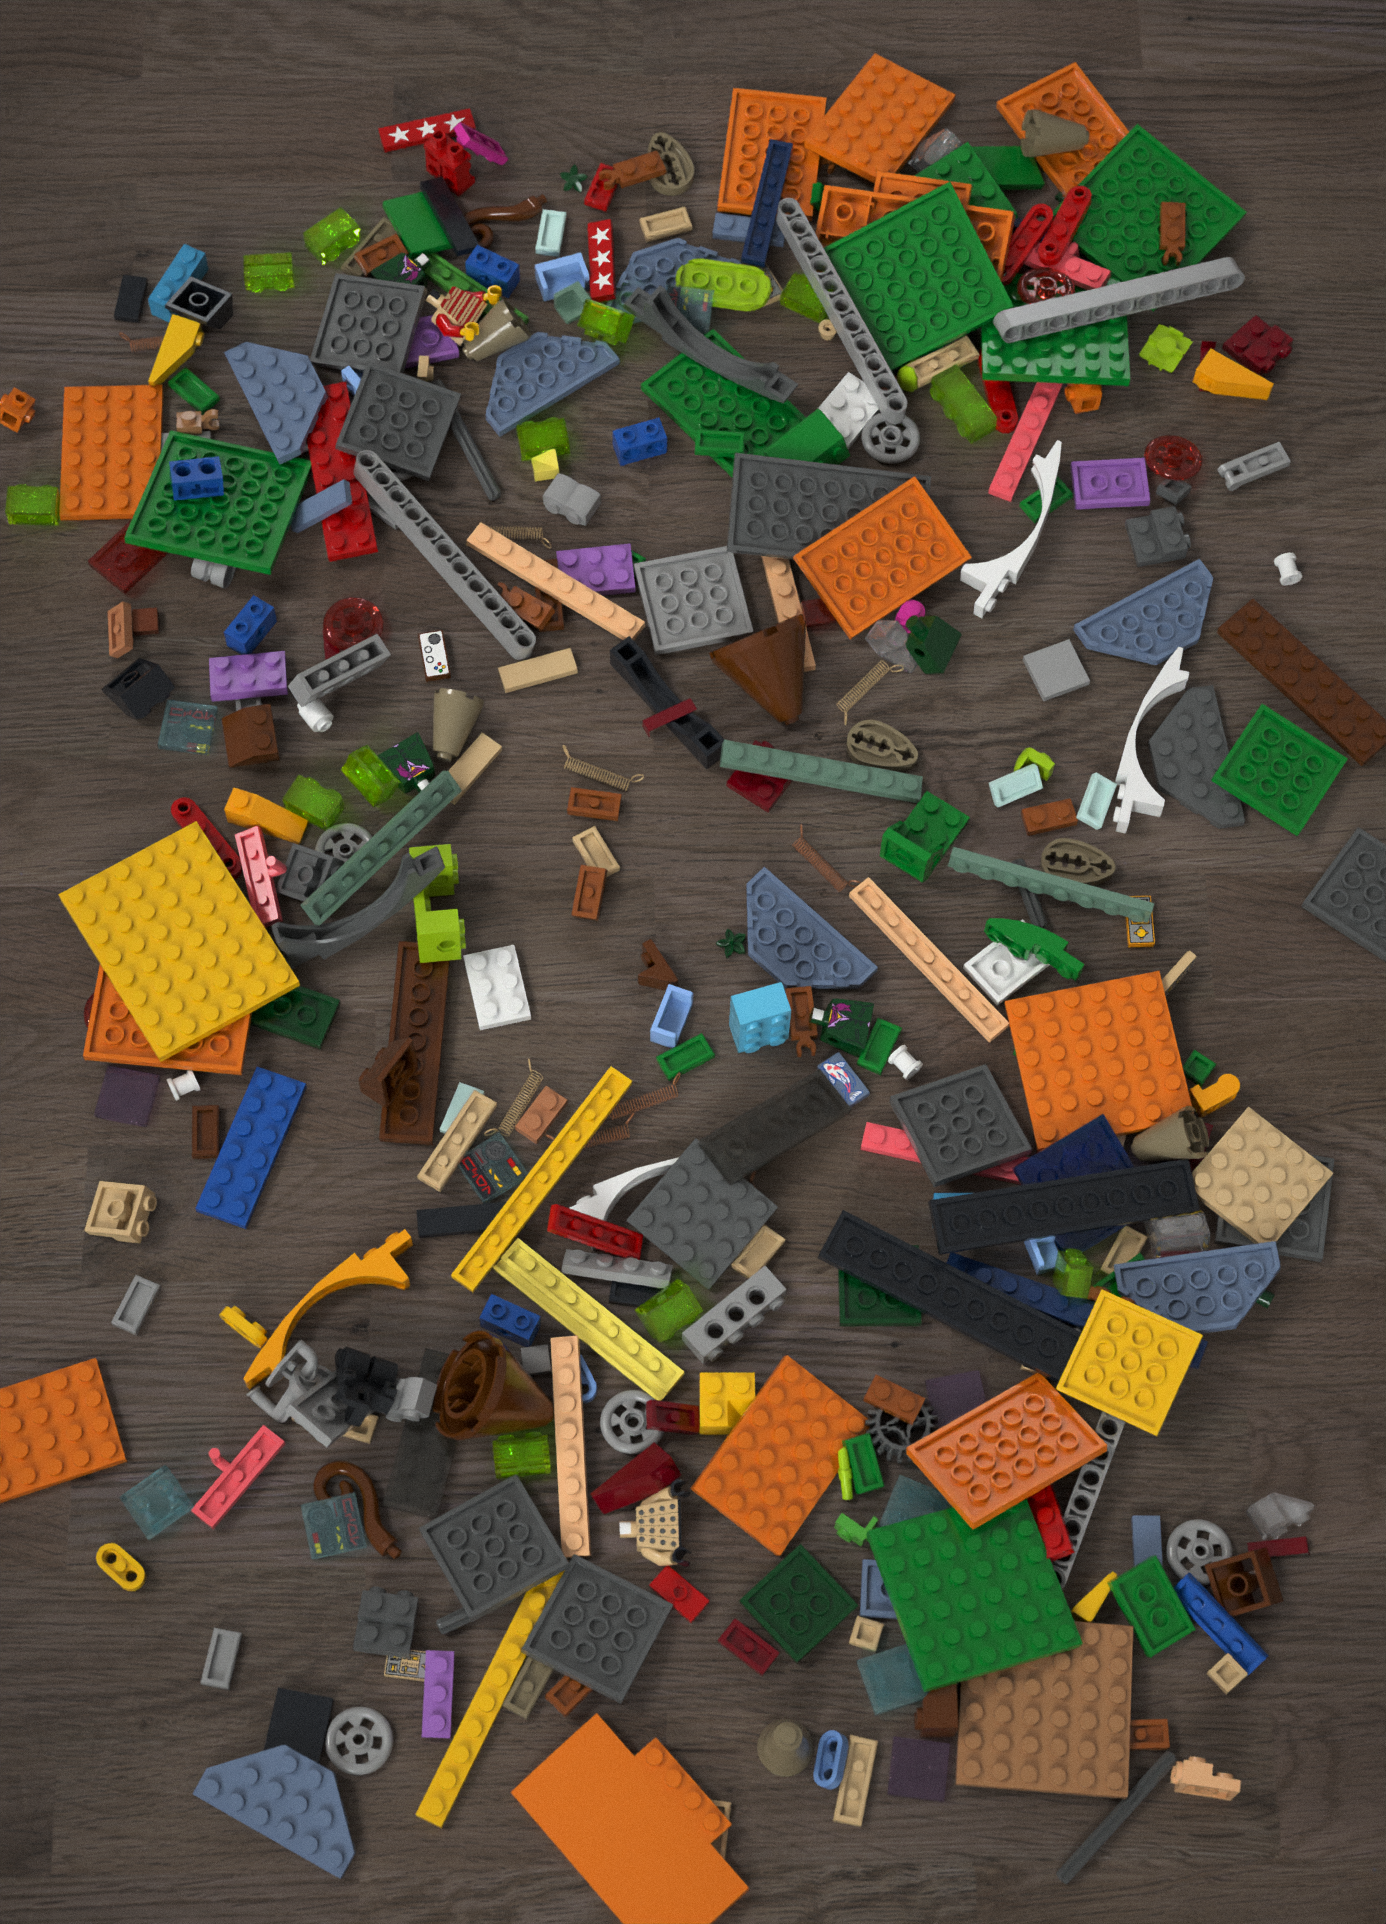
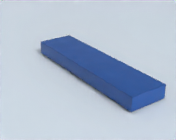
(1219, 1624)

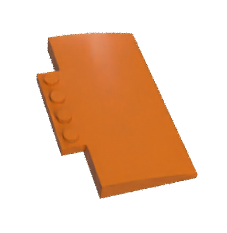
(851, 209)
(633, 1828)

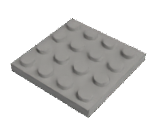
(693, 600)

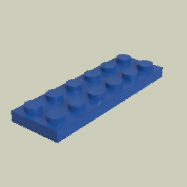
(251, 1147)

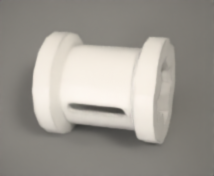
(1288, 568)
(905, 1062)
(183, 1084)

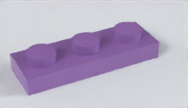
(438, 1694)

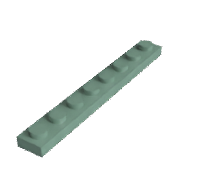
(821, 771)
(381, 848)
(1058, 887)

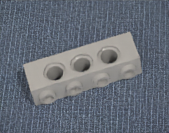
(339, 670)
(762, 1284)

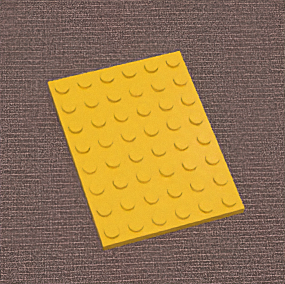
(178, 941)

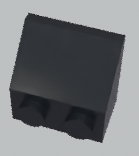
(202, 303)
(139, 688)

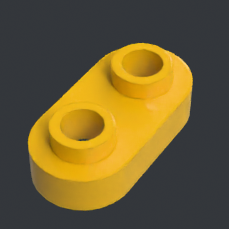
(252, 1332)
(121, 1567)

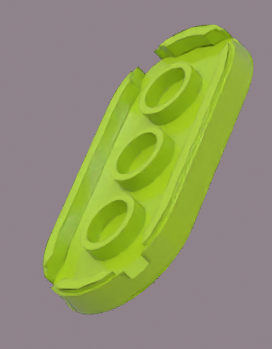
(733, 284)

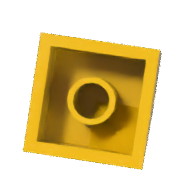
(723, 1400)

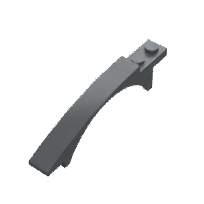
(664, 317)
(304, 942)

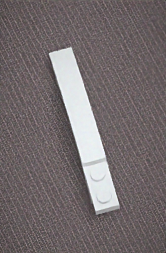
(995, 575)
(1134, 788)
(612, 1190)

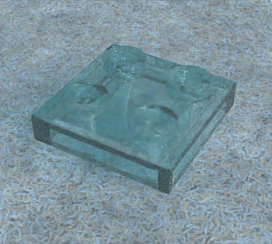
(911, 1500)
(156, 1502)
(890, 1679)

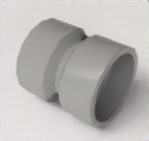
(219, 574)

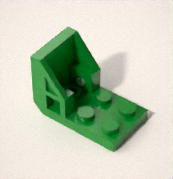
(923, 837)

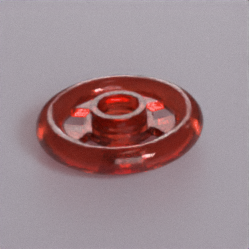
(1045, 286)
(1173, 457)
(360, 606)

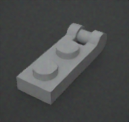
(1254, 465)

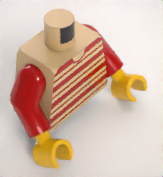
(460, 310)

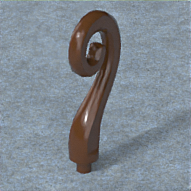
(520, 212)
(376, 1533)

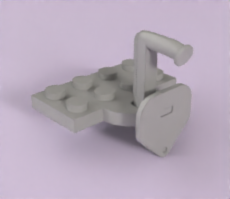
(309, 1396)

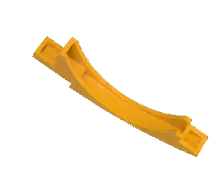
(375, 1268)

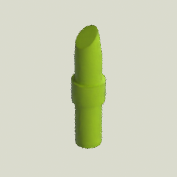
(845, 1474)

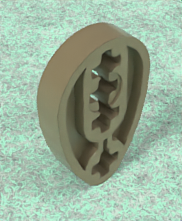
(681, 165)
(883, 734)
(1075, 850)

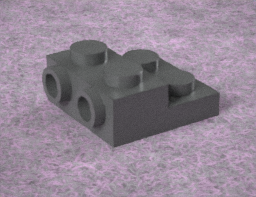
(1158, 537)
(306, 872)
(386, 1622)

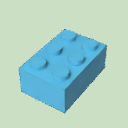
(760, 1018)

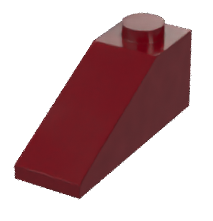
(637, 1480)

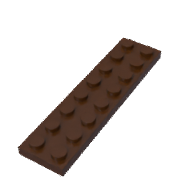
(1306, 681)
(417, 1014)

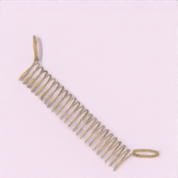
(522, 533)
(871, 685)
(567, 753)
(521, 1092)

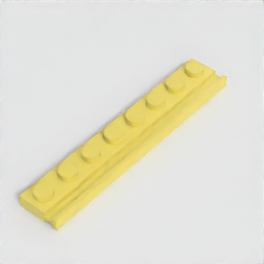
(588, 1320)

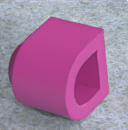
(909, 609)

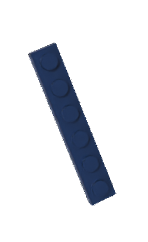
(766, 203)

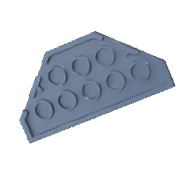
(657, 267)
(541, 374)
(281, 393)
(1152, 620)
(797, 942)
(1203, 1288)
(286, 1801)

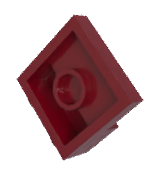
(1258, 346)
(758, 788)

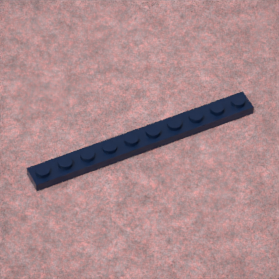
(1039, 1296)

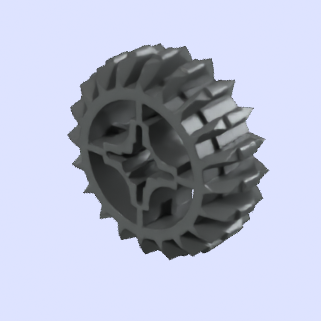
(891, 1429)

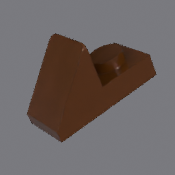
(658, 972)

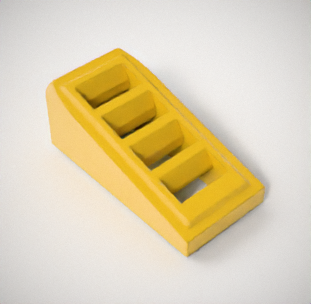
(1091, 1603)

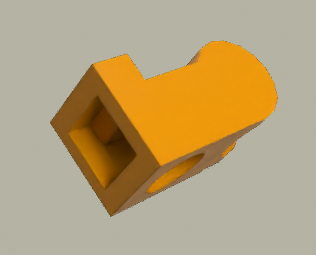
(1214, 1096)

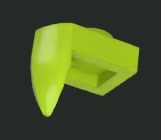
(907, 378)
(1042, 760)

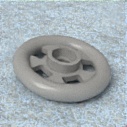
(878, 451)
(348, 831)
(610, 1419)
(1189, 1530)
(376, 1757)

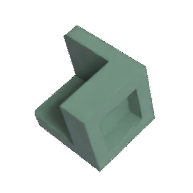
(570, 302)

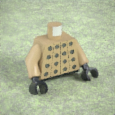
(659, 1527)

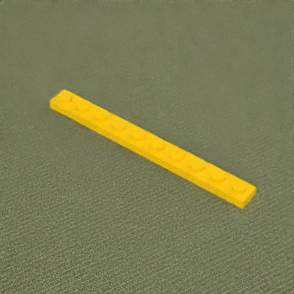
(541, 1179)
(484, 1708)

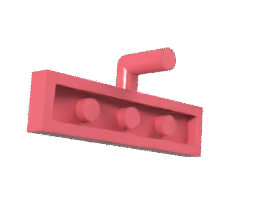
(1080, 271)
(259, 875)
(236, 1475)

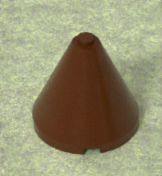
(769, 667)
(487, 1392)

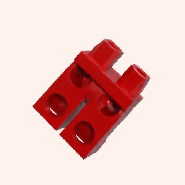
(450, 162)

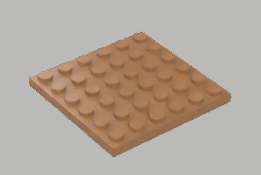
(1052, 1720)

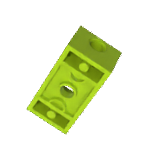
(441, 931)

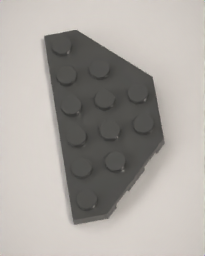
(1189, 753)

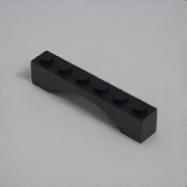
(643, 678)

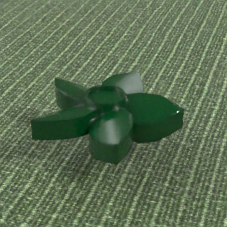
(573, 179)
(732, 943)

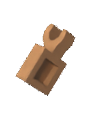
(193, 421)

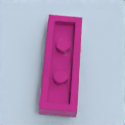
(480, 144)

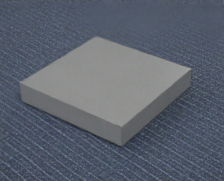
(1056, 670)

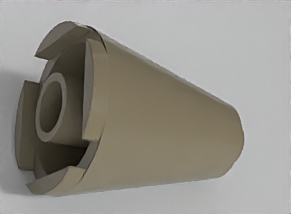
(1051, 134)
(497, 332)
(453, 721)
(1173, 1138)
(785, 1747)

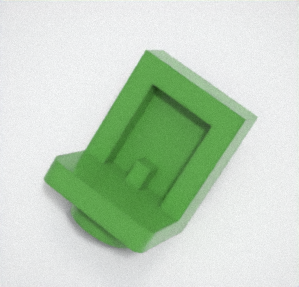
(850, 1530)

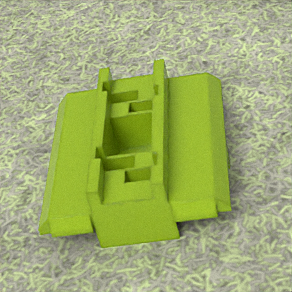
(1165, 348)

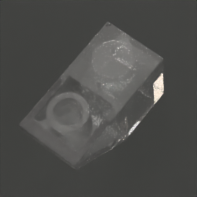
(934, 149)
(889, 641)
(1277, 1512)

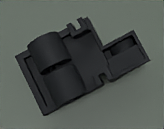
(364, 1384)

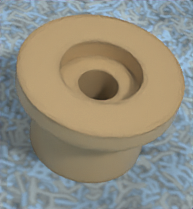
(827, 329)

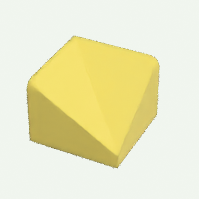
(545, 465)

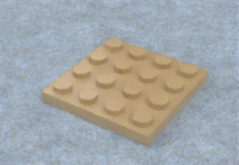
(1258, 1178)

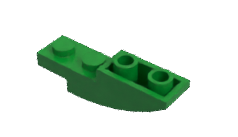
(1025, 938)

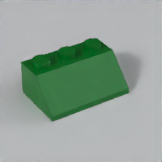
(812, 441)

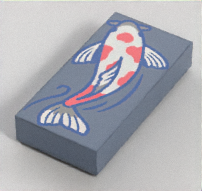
(844, 1079)

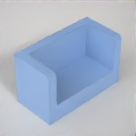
(561, 273)
(671, 1016)

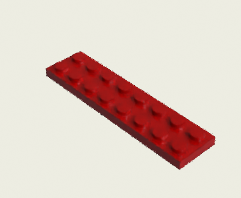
(351, 529)

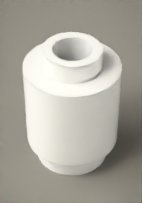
(316, 715)

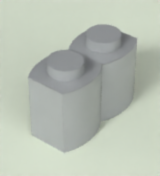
(571, 499)
(412, 1399)

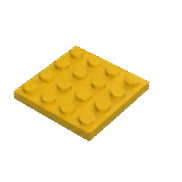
(1129, 1362)

